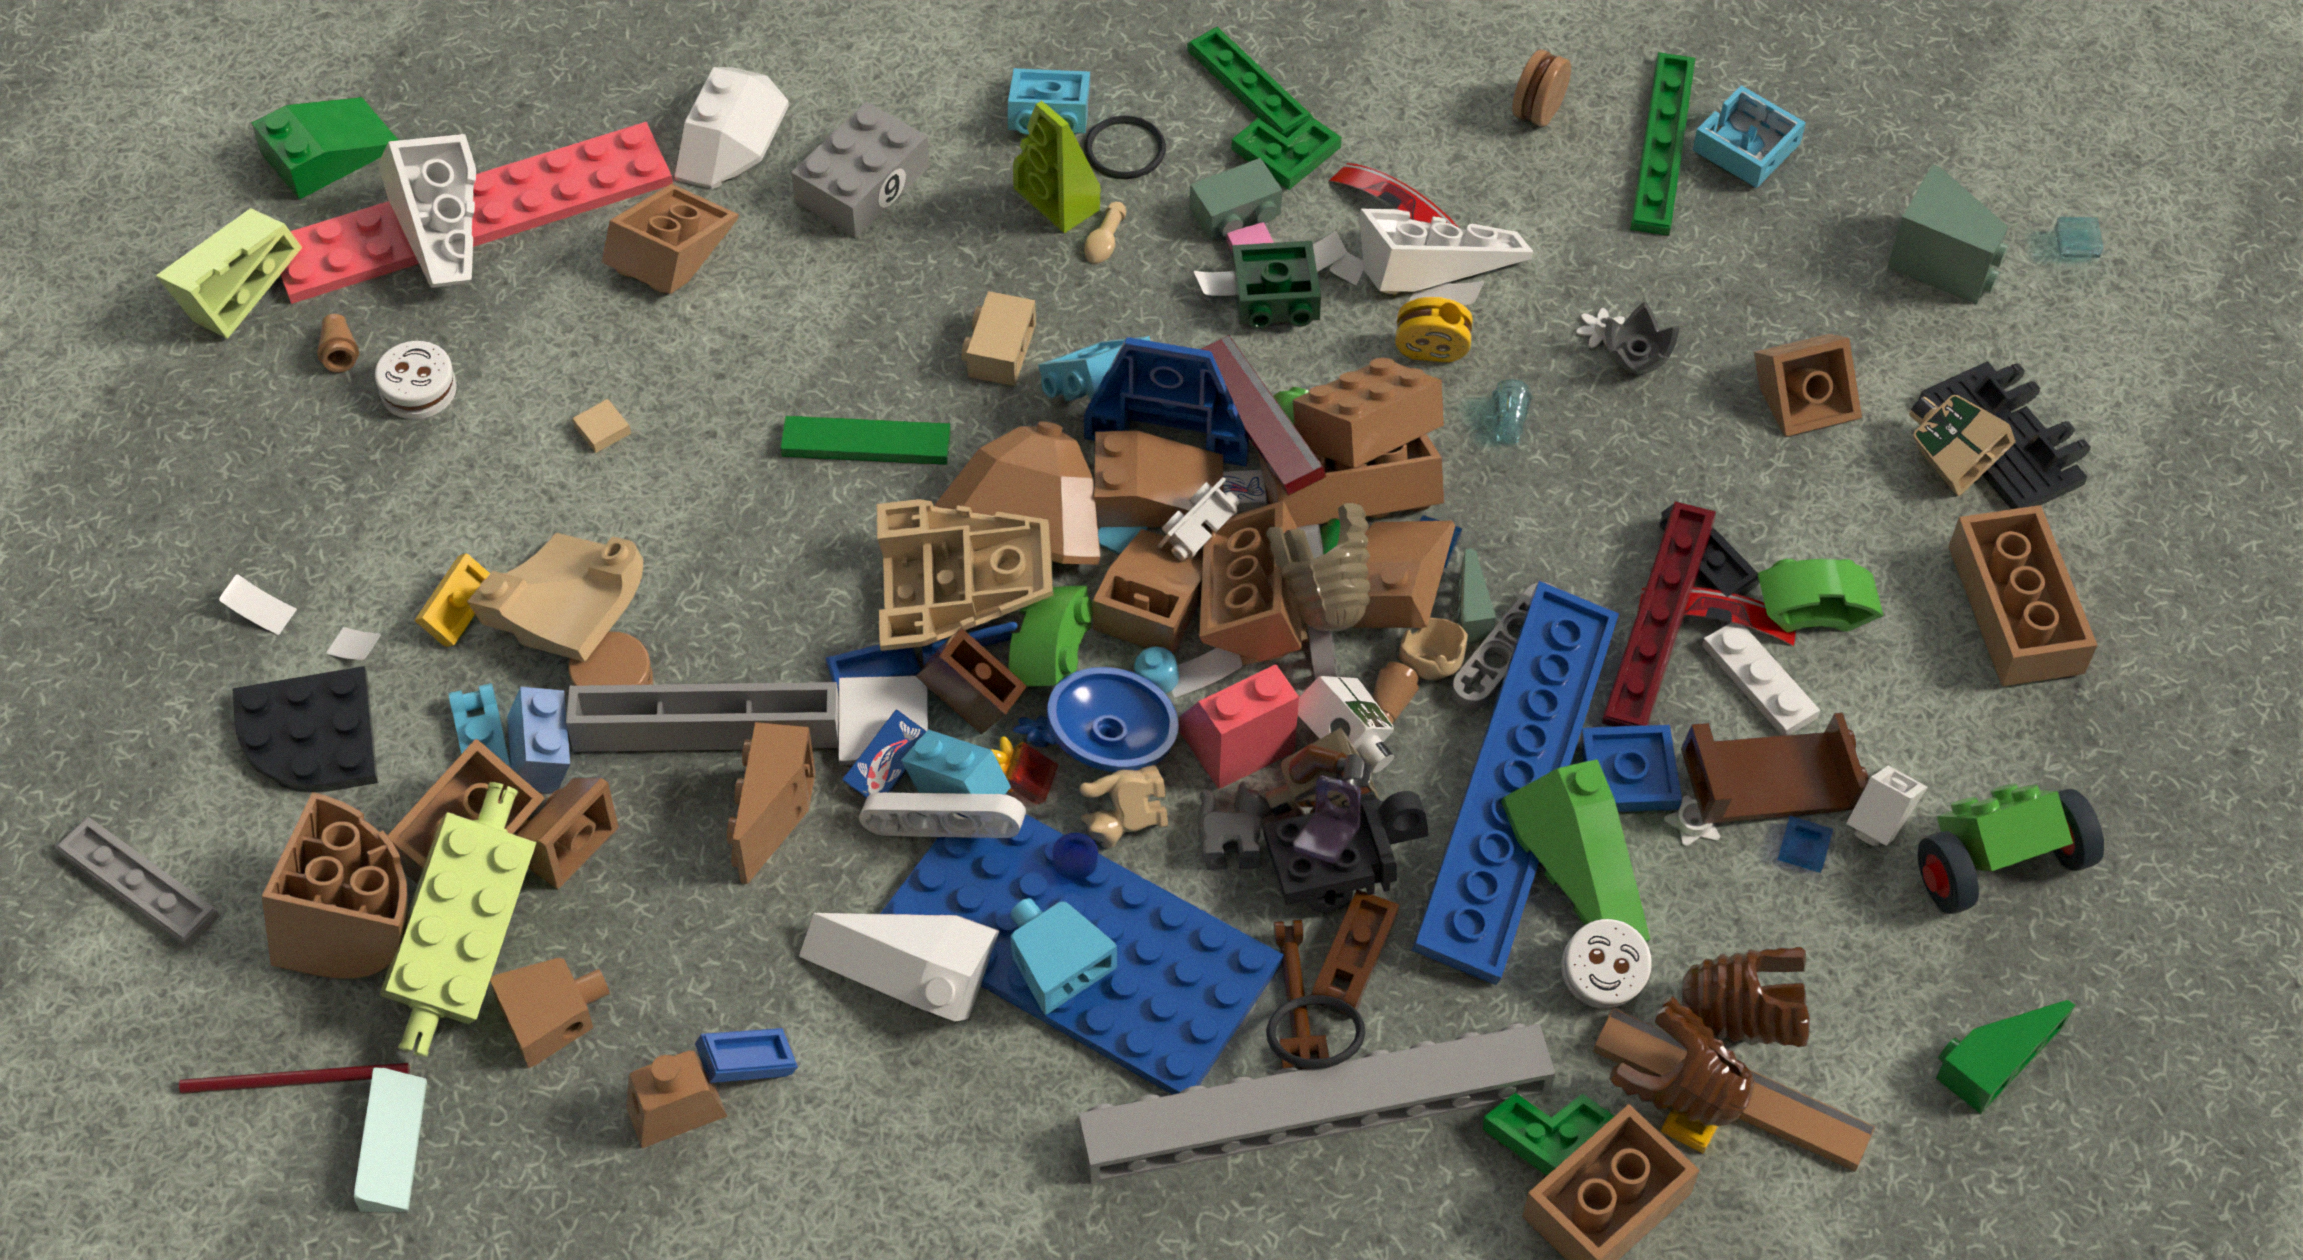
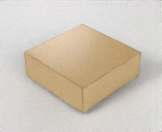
(601, 425)

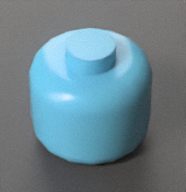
(1159, 667)

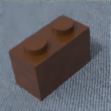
(971, 681)

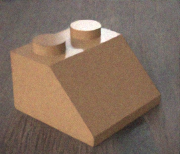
(1809, 383)
(570, 828)

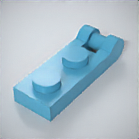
(485, 727)

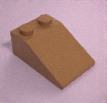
(666, 237)
(1148, 478)
(1404, 572)

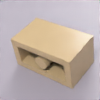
(999, 338)

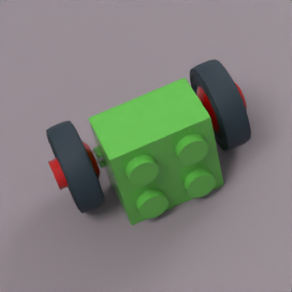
(2003, 832)

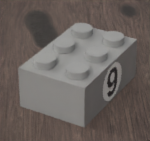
(860, 169)

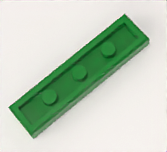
(1248, 82)
(866, 440)

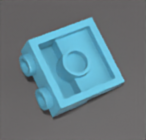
(1061, 90)
(1079, 371)

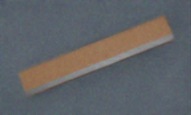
(1771, 1106)

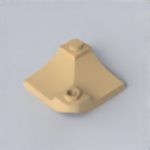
(563, 594)

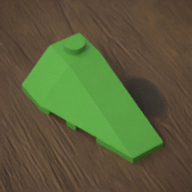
(1579, 840)

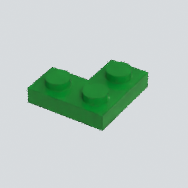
(1289, 157)
(1543, 1139)

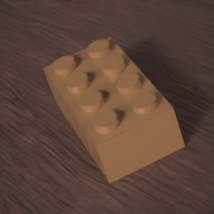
(2022, 595)

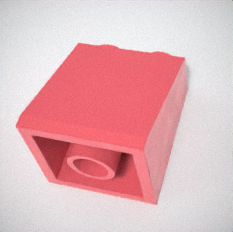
(1243, 726)

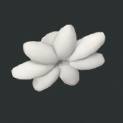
(1596, 327)

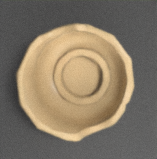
(1434, 650)

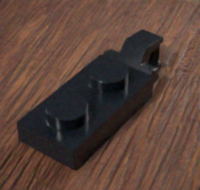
(1722, 565)

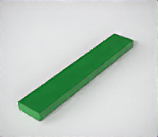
(1663, 144)

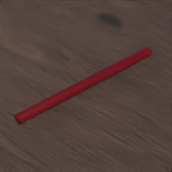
(285, 1078)

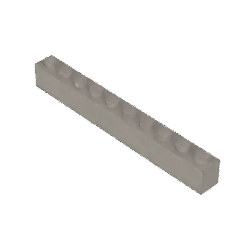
(1314, 1102)

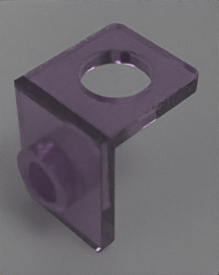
(1330, 826)

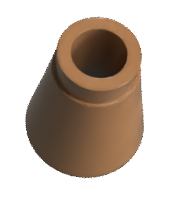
(337, 344)
(1395, 689)

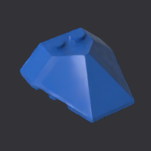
(1169, 389)

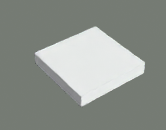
(869, 703)

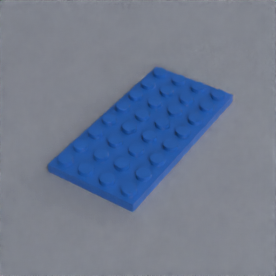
(1178, 973)

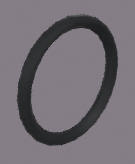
(1121, 174)
(1315, 1063)

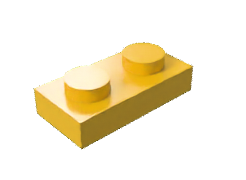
(447, 609)

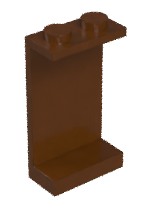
(1774, 773)

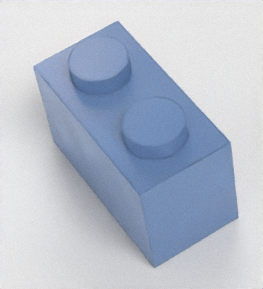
(539, 737)

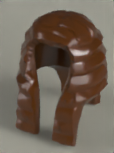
(1737, 1007)
(1705, 1085)

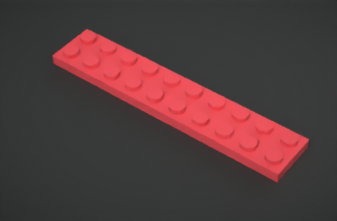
(505, 200)

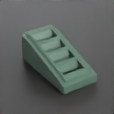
(1474, 603)

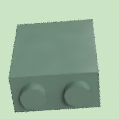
(1949, 239)

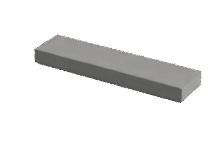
(137, 882)

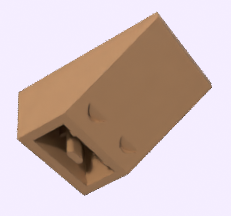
(1149, 594)
(771, 795)

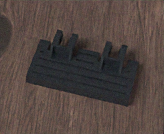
(2031, 467)

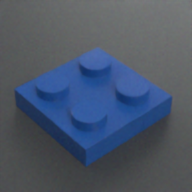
(1636, 764)

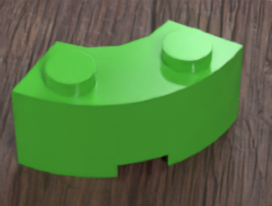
(1819, 594)
(1051, 636)

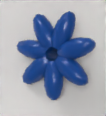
(1037, 731)

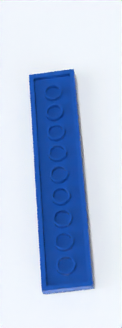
(1529, 734)

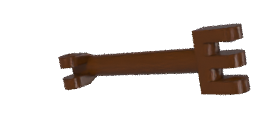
(1301, 1043)

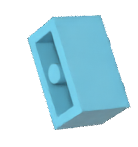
(953, 766)

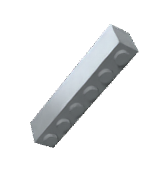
(696, 715)

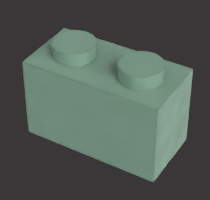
(1235, 199)

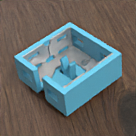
(1743, 120)

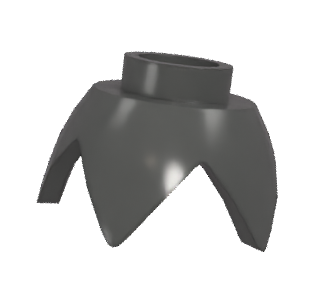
(1641, 334)

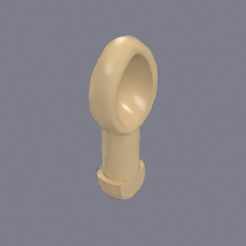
(1101, 241)

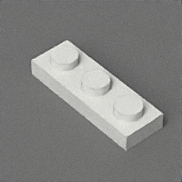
(1761, 678)

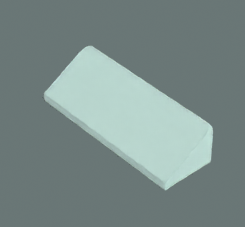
(389, 1141)

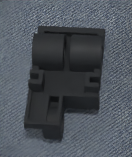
(1361, 864)

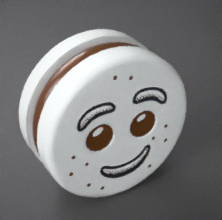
(415, 380)
(1606, 963)

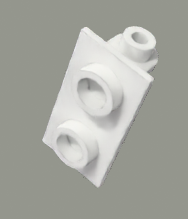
(1209, 507)

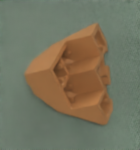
(1036, 476)

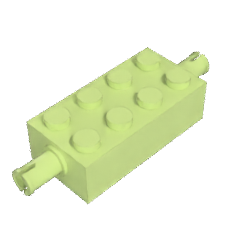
(458, 919)

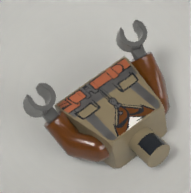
(1328, 756)

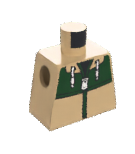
(1959, 439)

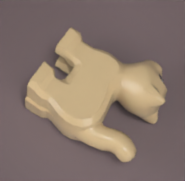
(1130, 804)

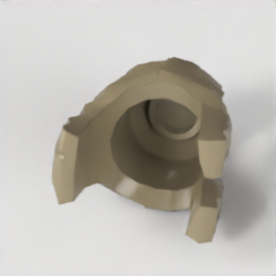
(1334, 585)

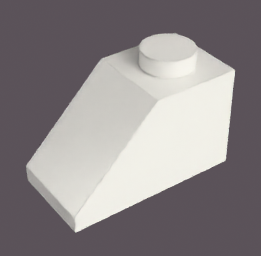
(1885, 806)

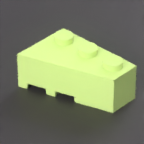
(230, 271)

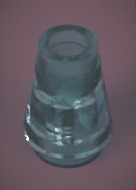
(1510, 408)

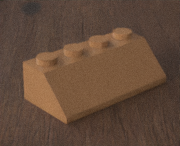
(1390, 483)
(1243, 591)

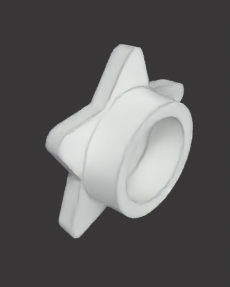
(1689, 832)

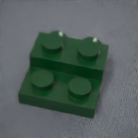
(1276, 283)

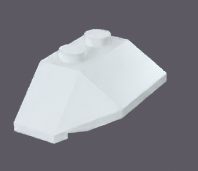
(729, 126)

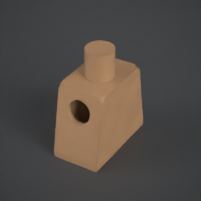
(546, 1006)
(671, 1098)

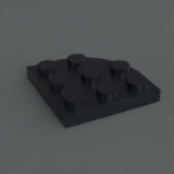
(309, 730)

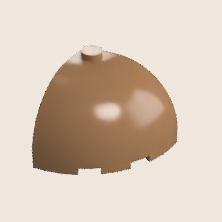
(335, 895)

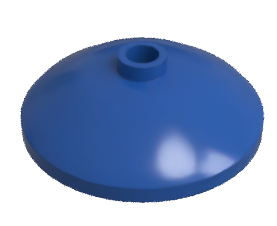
(1112, 719)

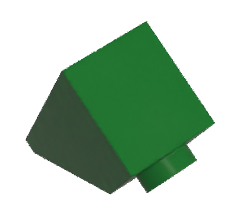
(1998, 1052)

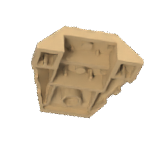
(956, 569)

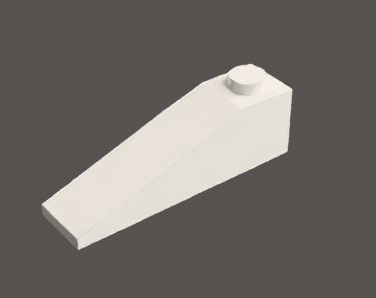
(433, 200)
(1421, 255)
(914, 958)

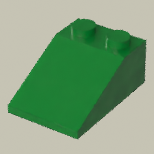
(321, 141)

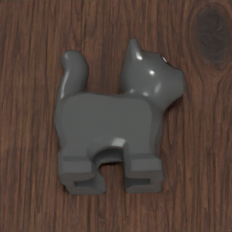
(1231, 831)

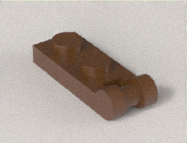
(1357, 947)

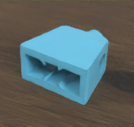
(1059, 952)

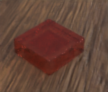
(1030, 773)

